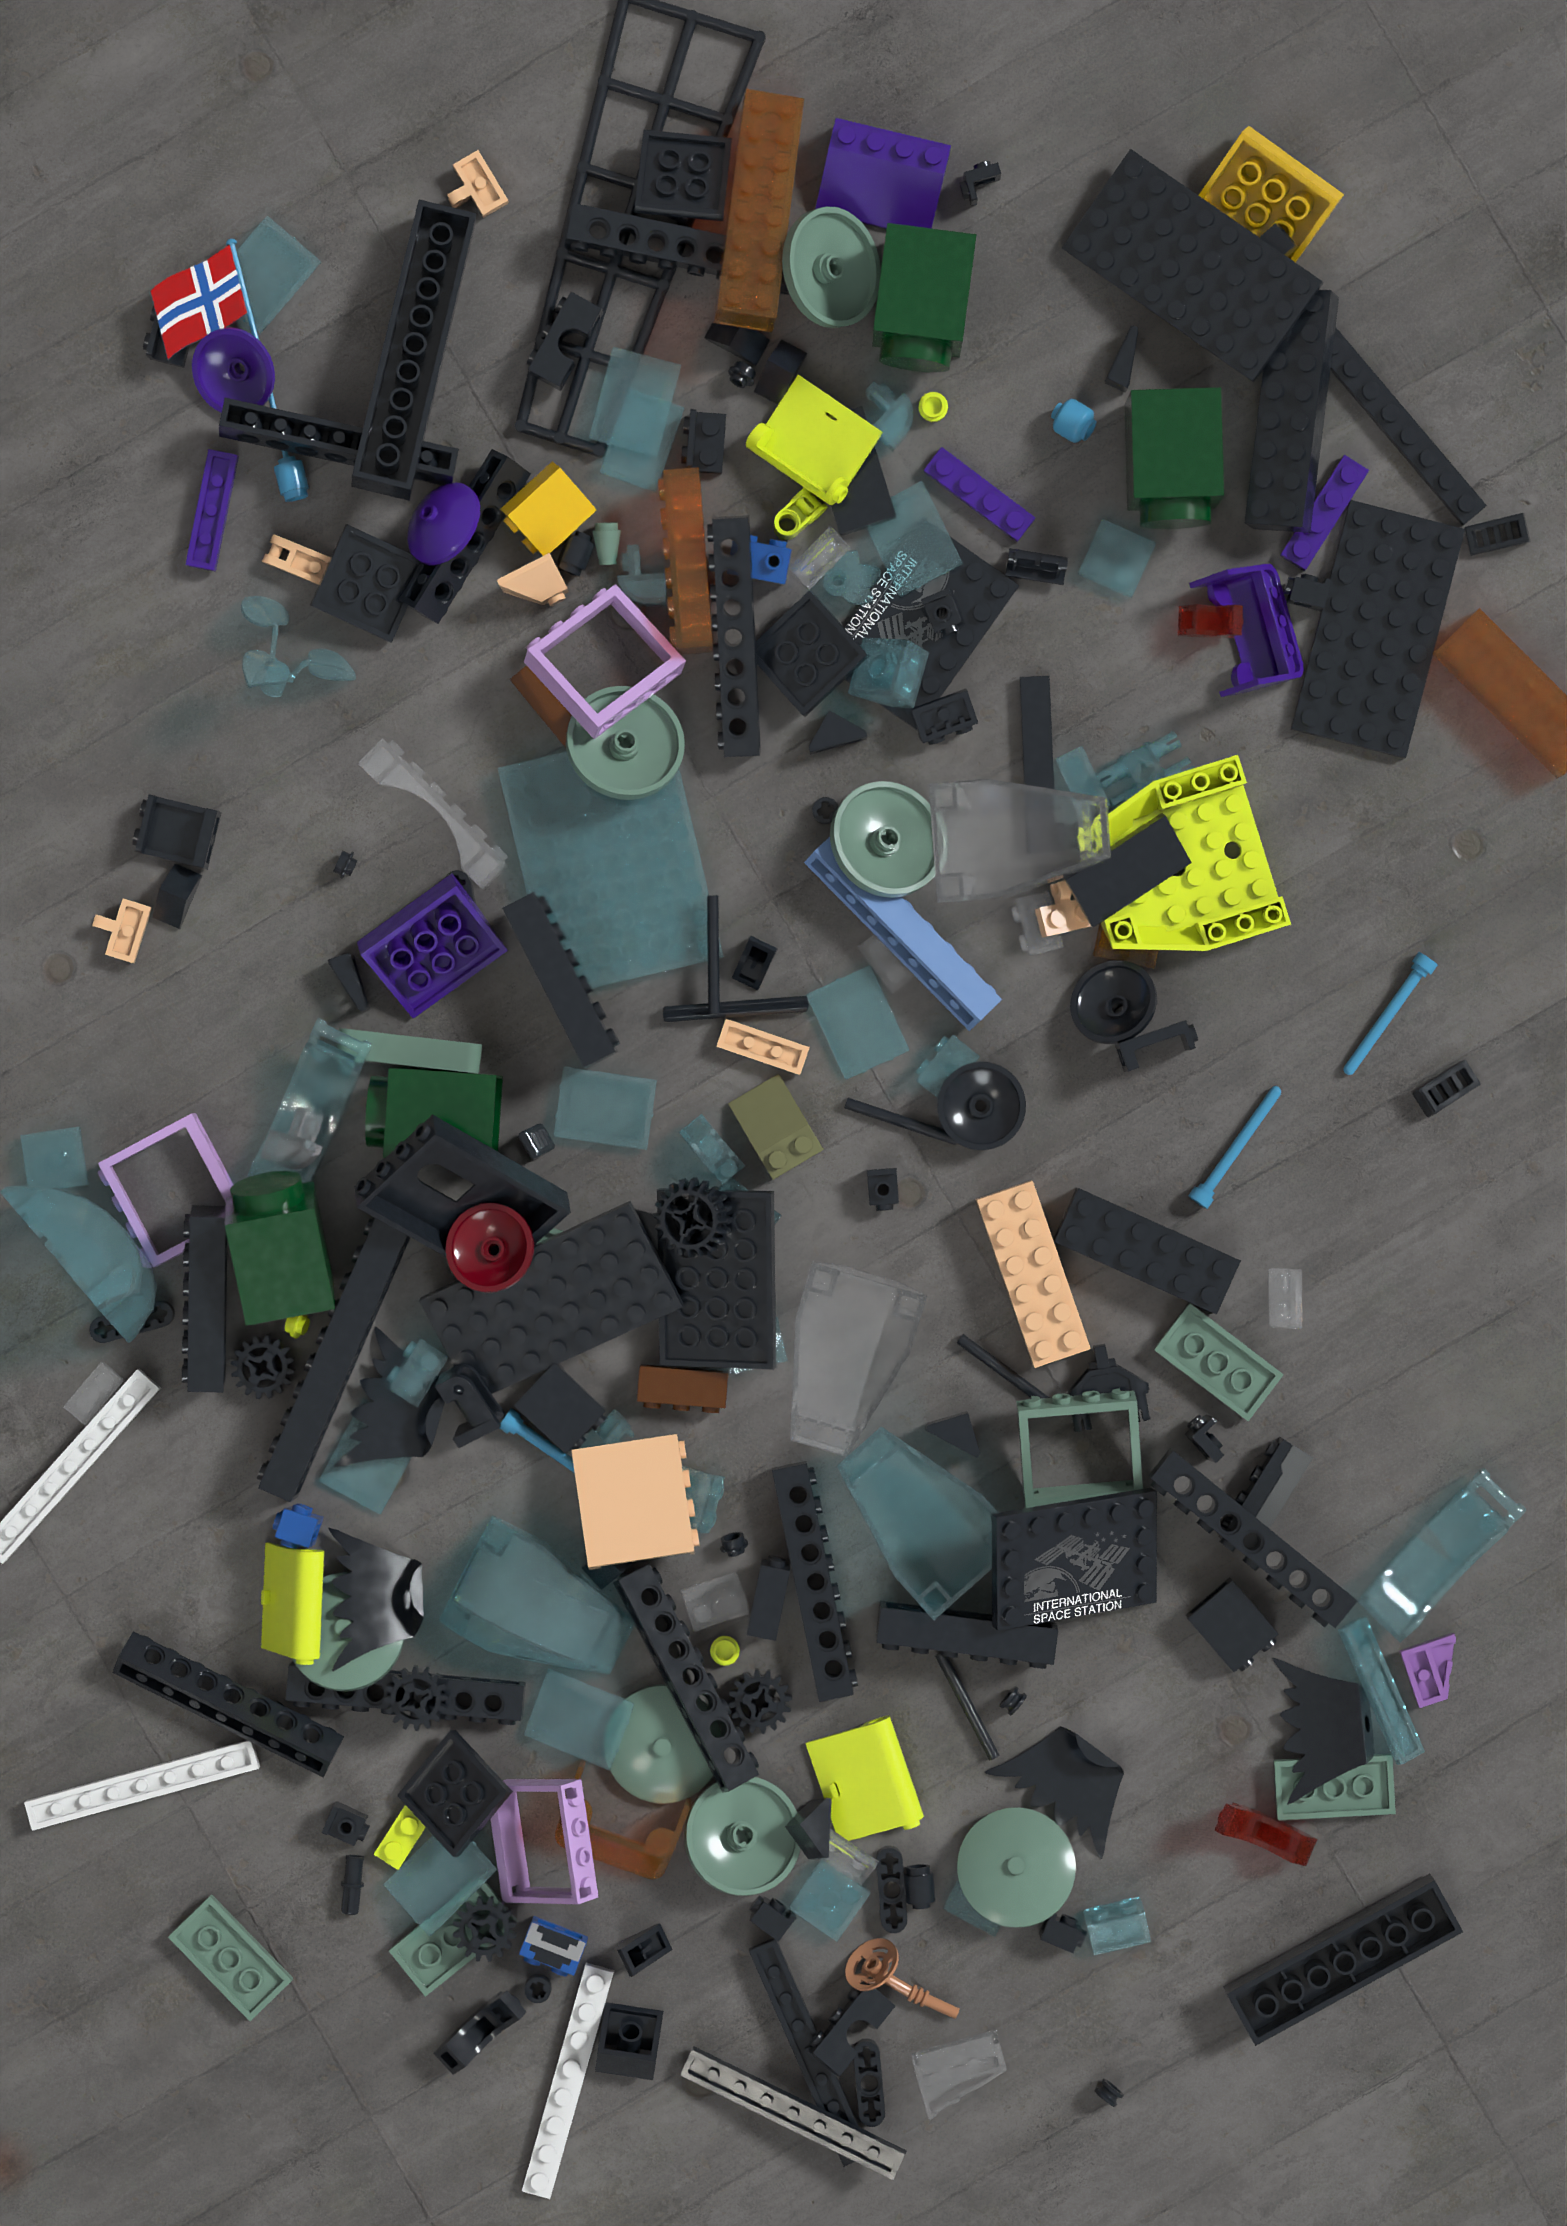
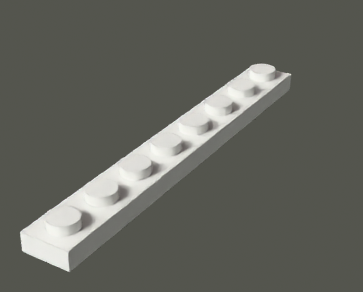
(75, 1461)
(141, 1784)
(567, 2080)

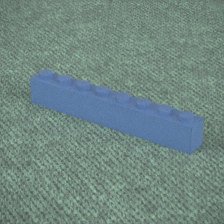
(912, 942)

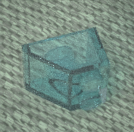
(890, 672)

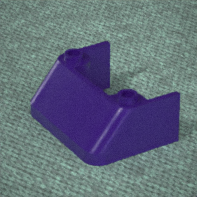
(1268, 639)

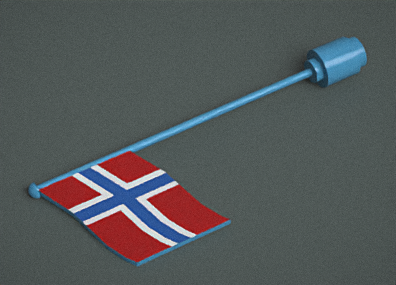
(210, 299)

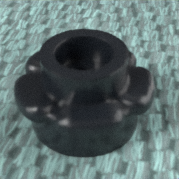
(741, 374)
(345, 864)
(734, 1544)

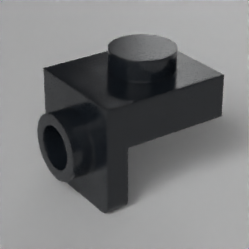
(981, 174)

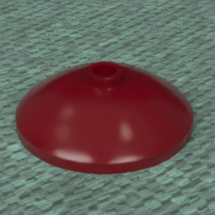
(471, 1245)

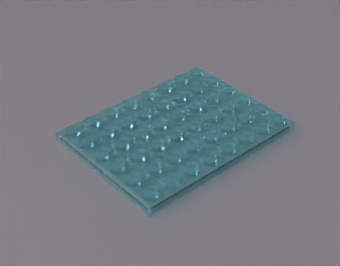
(612, 869)

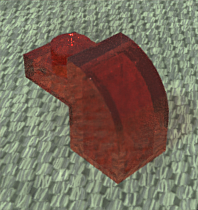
(1210, 621)

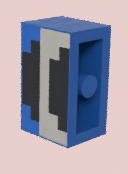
(553, 1946)

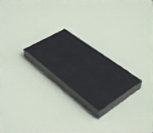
(867, 496)
(1135, 867)

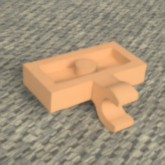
(478, 184)
(1063, 915)
(126, 930)

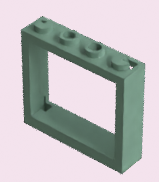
(1065, 1404)

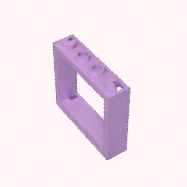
(592, 722)
(122, 1201)
(511, 1850)

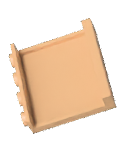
(634, 1501)

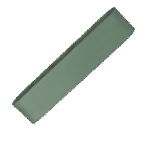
(418, 1051)

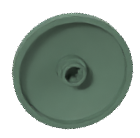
(831, 267)
(631, 756)
(884, 839)
(358, 1672)
(657, 1752)
(741, 1837)
(1016, 1867)

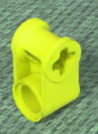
(803, 510)

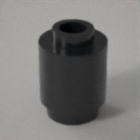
(576, 553)
(919, 1886)

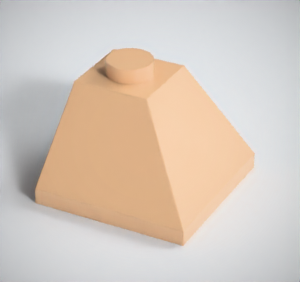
(536, 582)

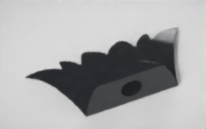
(393, 1423)
(383, 1598)
(1333, 1727)
(1074, 1776)

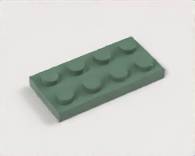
(1218, 1361)
(1355, 1793)
(230, 1957)
(436, 1958)

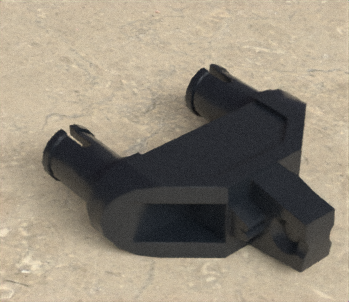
(1104, 1377)

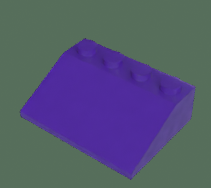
(883, 175)
(431, 946)

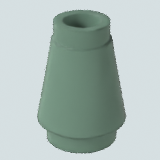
(607, 542)

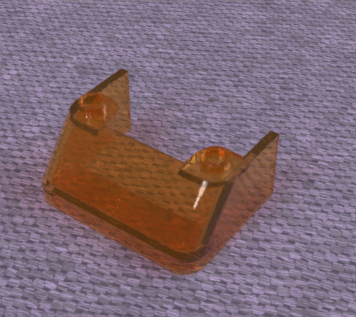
(646, 1859)

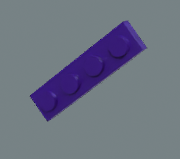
(979, 494)
(212, 510)
(1326, 512)

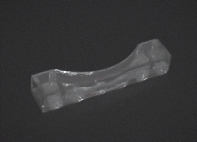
(476, 856)

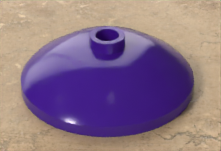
(219, 373)
(443, 523)

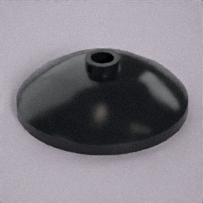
(1106, 989)
(1003, 1109)

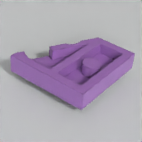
(1429, 1669)

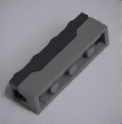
(1271, 1485)

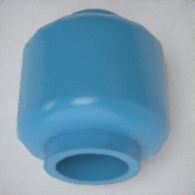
(1073, 420)

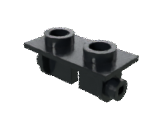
(1036, 566)

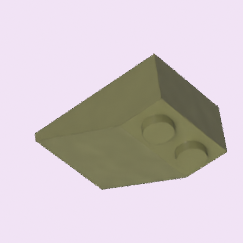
(775, 1126)

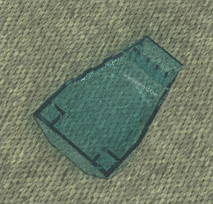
(93, 1252)
(922, 1518)
(534, 1604)

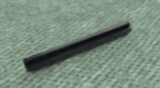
(737, 1009)

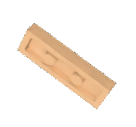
(763, 1046)

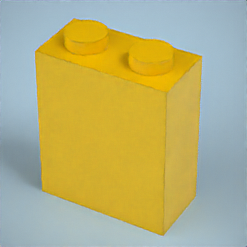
(547, 510)

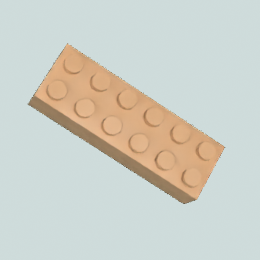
(1033, 1274)

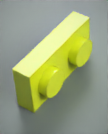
(400, 1838)

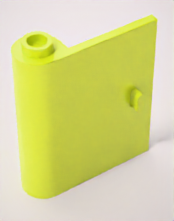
(810, 446)
(292, 1602)
(870, 1779)

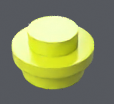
(933, 406)
(297, 1325)
(724, 1650)

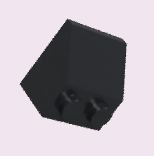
(629, 2041)

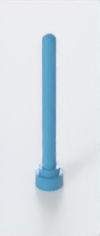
(1421, 968)
(1204, 1192)
(514, 1424)

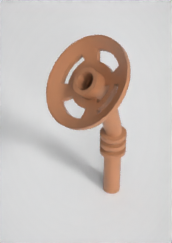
(878, 1972)

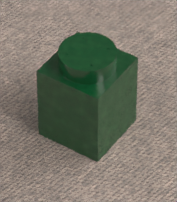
(923, 297)
(1174, 456)
(411, 1096)
(278, 1247)

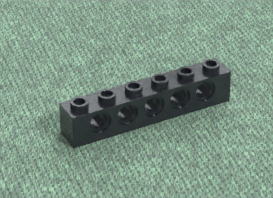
(437, 585)

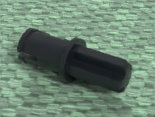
(352, 1884)

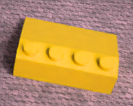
(1267, 186)

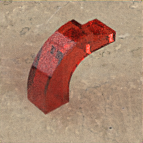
(1266, 1832)

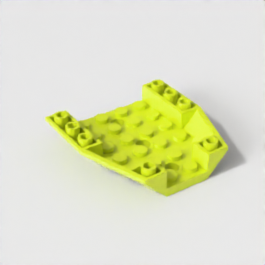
(1215, 896)

